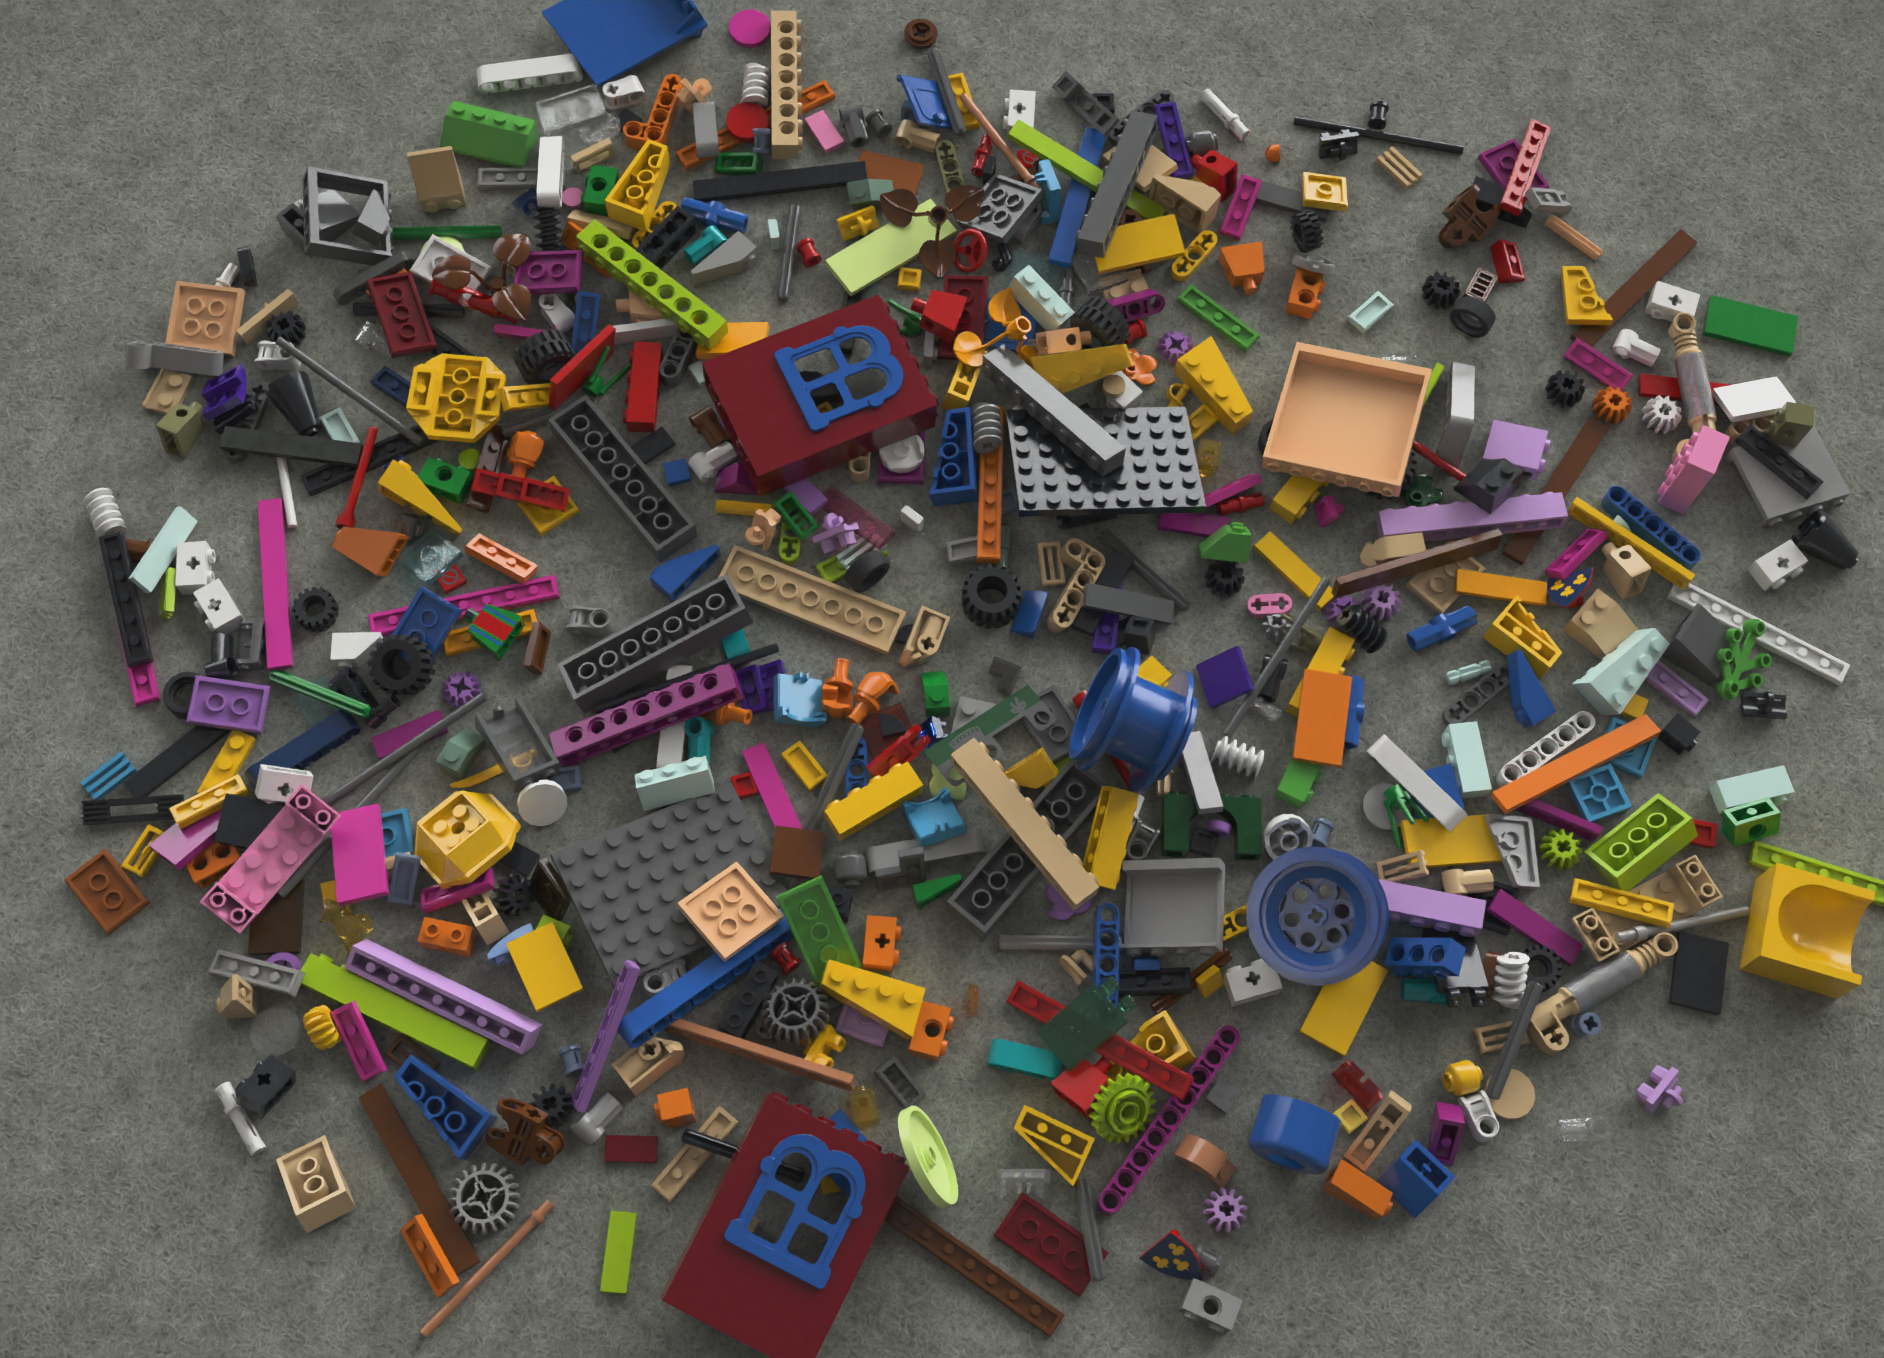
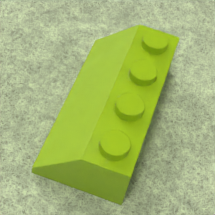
(1642, 843)

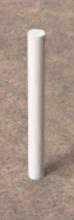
(286, 492)

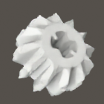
(1661, 414)

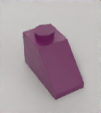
(1446, 1132)

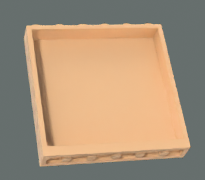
(1347, 419)

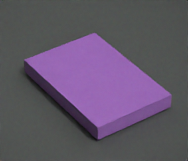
(228, 704)

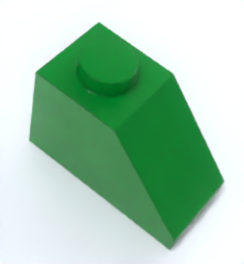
(935, 694)

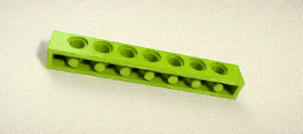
(680, 299)

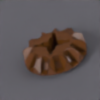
(923, 26)

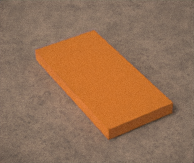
(1322, 718)

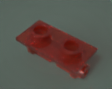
(1364, 1094)

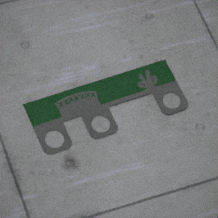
(985, 726)

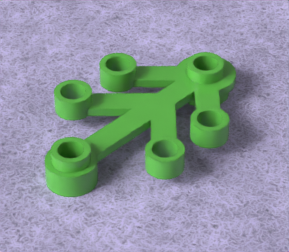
(1730, 684)

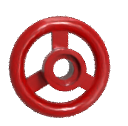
(972, 251)

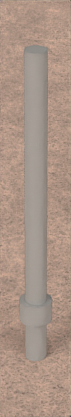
(1641, 932)

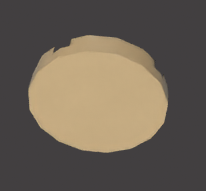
(1516, 1096)

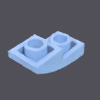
(500, 953)

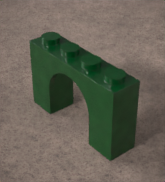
(1242, 813)

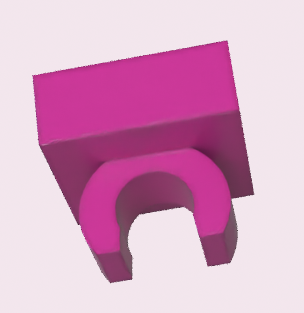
(1327, 511)

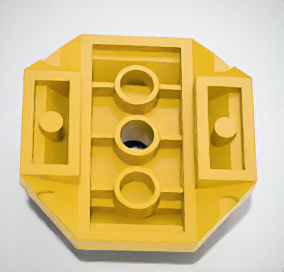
(449, 378)
(464, 837)

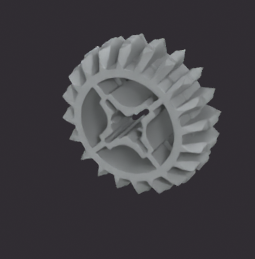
(494, 1193)

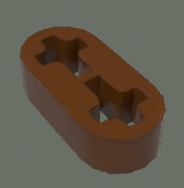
(1489, 969)

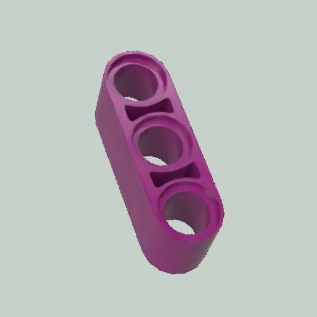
(1141, 302)

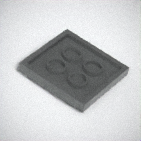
(1004, 207)

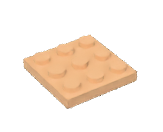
(205, 316)
(730, 911)

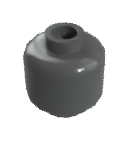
(1201, 142)
(850, 868)

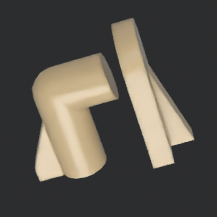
(1070, 965)

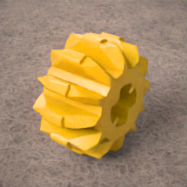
(321, 1027)

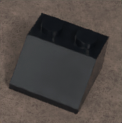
(1490, 483)

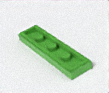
(1218, 318)

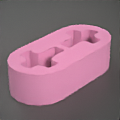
(1269, 605)

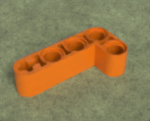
(661, 116)

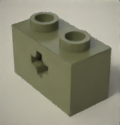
(1791, 424)

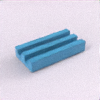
(104, 769)

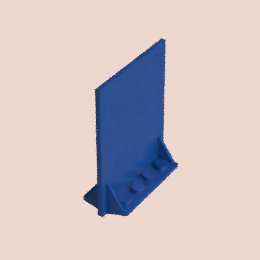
(621, 34)

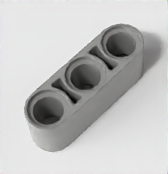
(706, 129)

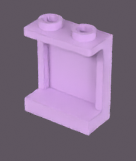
(1518, 445)

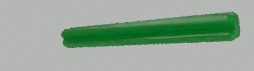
(457, 232)
(320, 693)

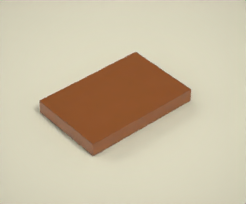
(902, 172)
(107, 891)

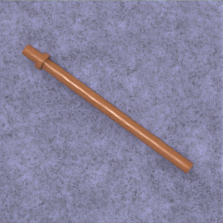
(1012, 158)
(536, 1217)

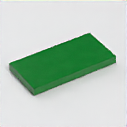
(1750, 325)

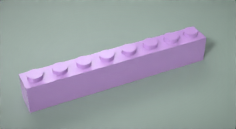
(1467, 519)
(443, 996)

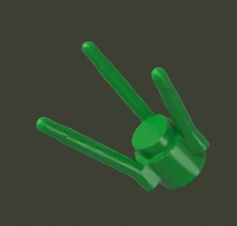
(911, 321)
(594, 383)
(1398, 799)

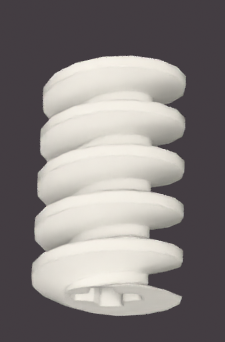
(756, 84)
(104, 512)
(1238, 756)
(1511, 979)

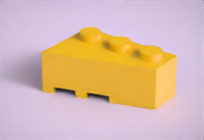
(1517, 630)
(1055, 1141)

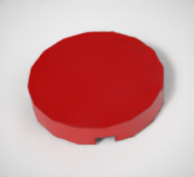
(744, 118)

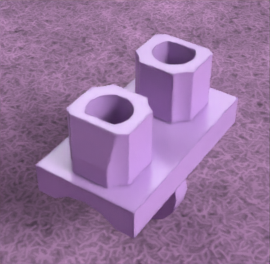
(834, 531)
(1666, 1081)

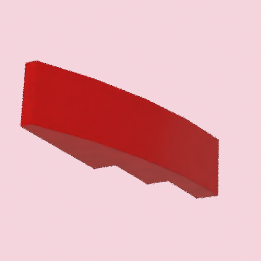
(520, 490)

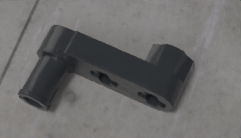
(351, 685)

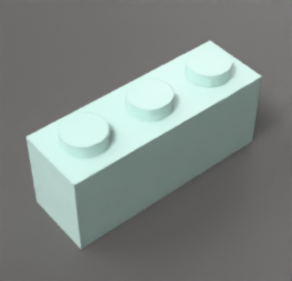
(1040, 300)
(1467, 759)
(674, 783)
(1752, 787)

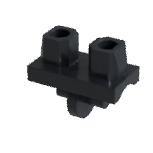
(1338, 145)
(1763, 705)

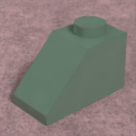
(867, 192)
(460, 753)

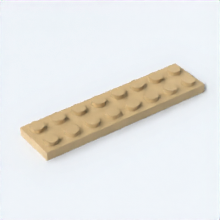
(813, 600)

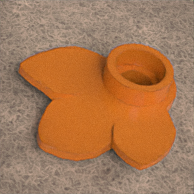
(1141, 369)

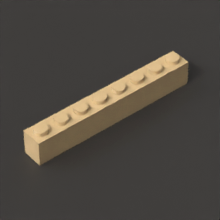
(1025, 824)

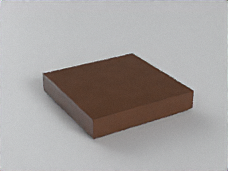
(797, 853)

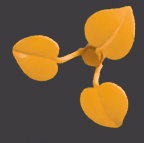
(1002, 310)

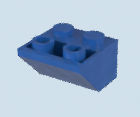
(1415, 1178)

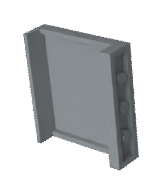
(1775, 497)
(1174, 907)

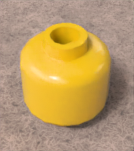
(1462, 1078)

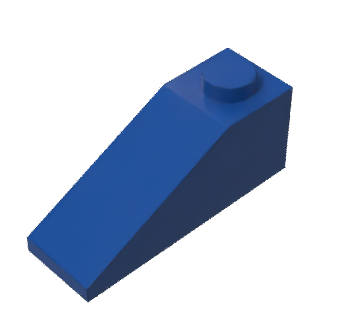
(681, 572)
(1527, 694)

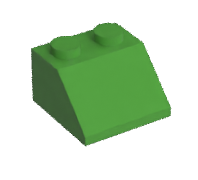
(1227, 544)

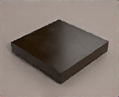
(550, 890)

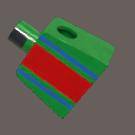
(494, 629)

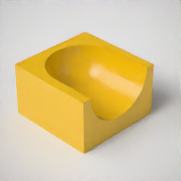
(1804, 930)

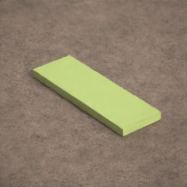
(884, 251)

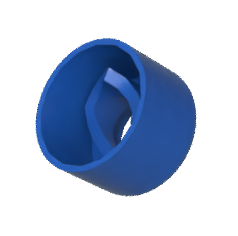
(1294, 1134)

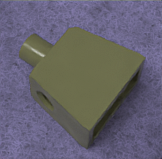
(181, 429)

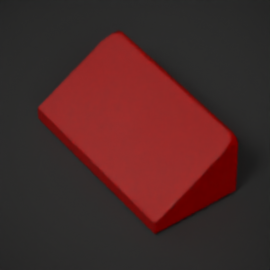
(1507, 262)

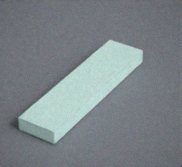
(163, 550)

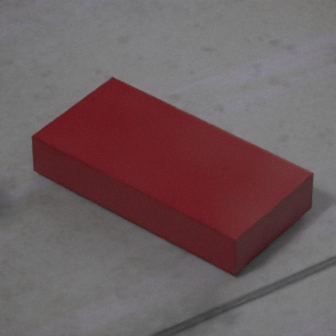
(631, 1149)

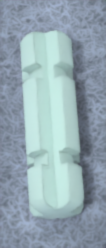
(1468, 672)

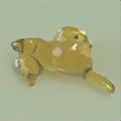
(349, 927)

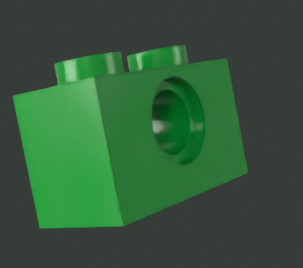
(598, 179)
(455, 488)
(1751, 821)

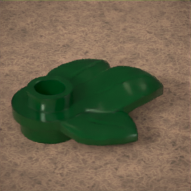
(1423, 491)

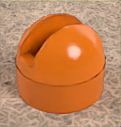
(1273, 153)

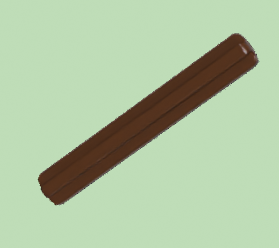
(1165, 1001)

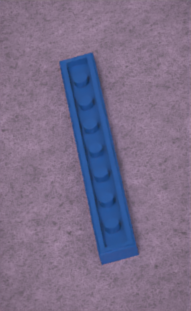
(1075, 203)

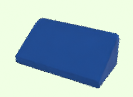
(1030, 613)

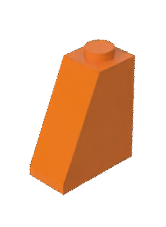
(370, 548)
(1358, 1190)

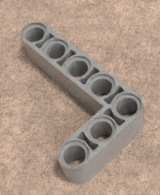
(1458, 413)

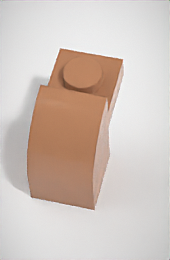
(1206, 1159)

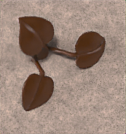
(934, 255)
(509, 300)

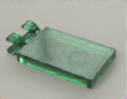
(1086, 1023)

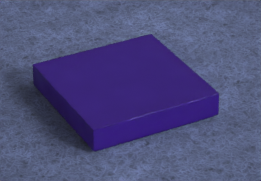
(1224, 677)

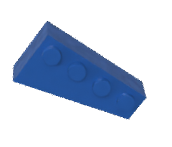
(956, 466)
(446, 1106)

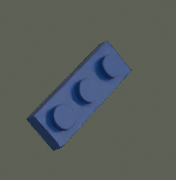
(585, 320)

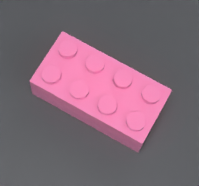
(1692, 469)

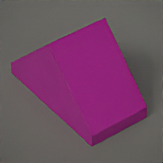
(734, 480)

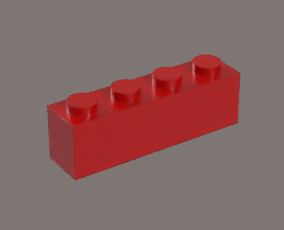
(644, 387)

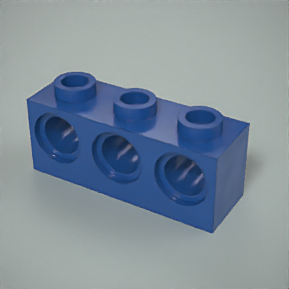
(1424, 957)

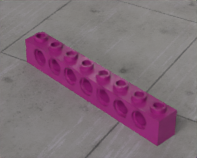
(658, 716)

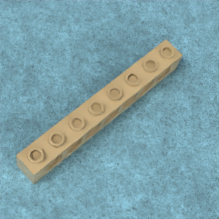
(784, 85)

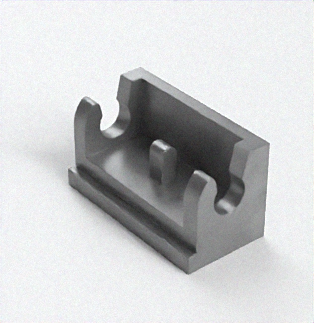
(252, 645)

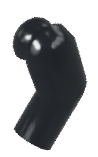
(1004, 259)

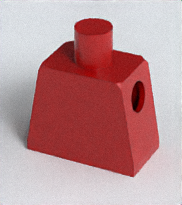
(1216, 172)
(940, 313)
(1081, 1084)

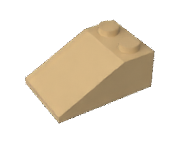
(437, 179)
(1190, 201)
(1600, 625)
(315, 1184)

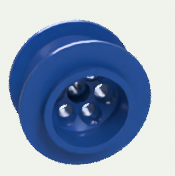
(1133, 720)
(1283, 946)

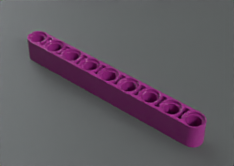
(1163, 1130)

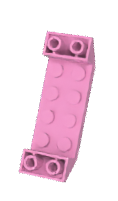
(271, 859)

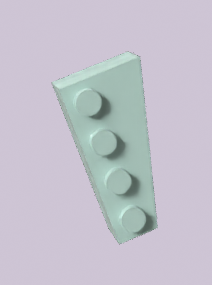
(1622, 672)

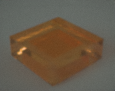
(972, 999)

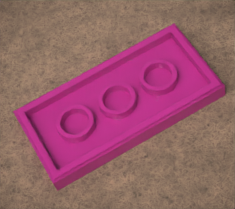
(359, 855)

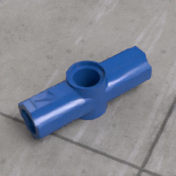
(715, 214)
(1441, 628)
(1355, 713)

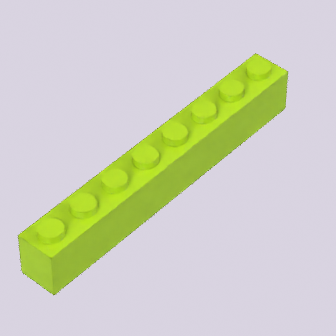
(395, 1012)

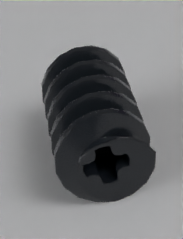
(548, 229)
(1361, 628)

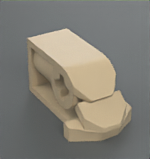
(1391, 548)
(927, 630)
(641, 1069)

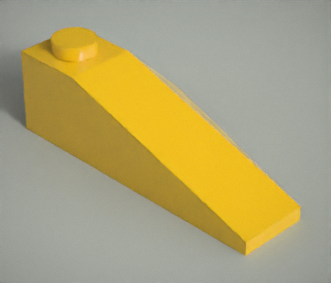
(405, 488)
(1162, 1039)

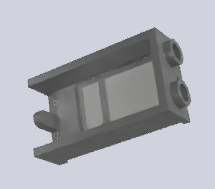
(518, 746)

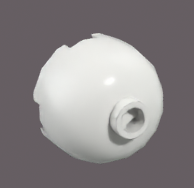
(1286, 834)

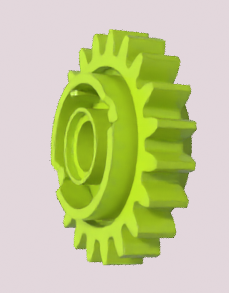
(1122, 1108)

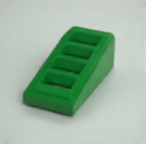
(750, 158)
(795, 505)
(931, 890)

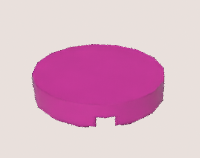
(750, 28)

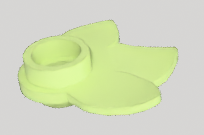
(939, 781)

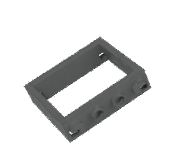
(348, 183)

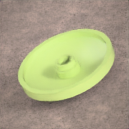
(927, 1157)

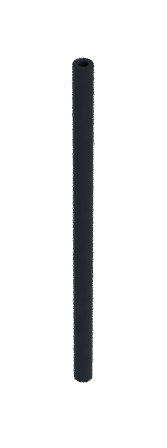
(1379, 135)
(734, 662)

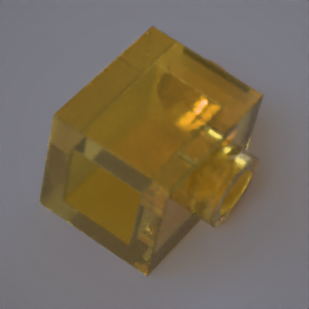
(1208, 457)
(863, 1106)

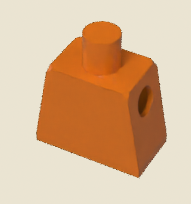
(1243, 265)

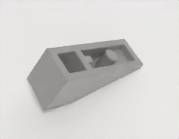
(726, 260)

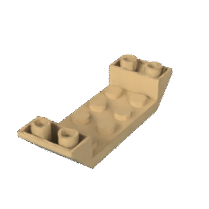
(1684, 885)

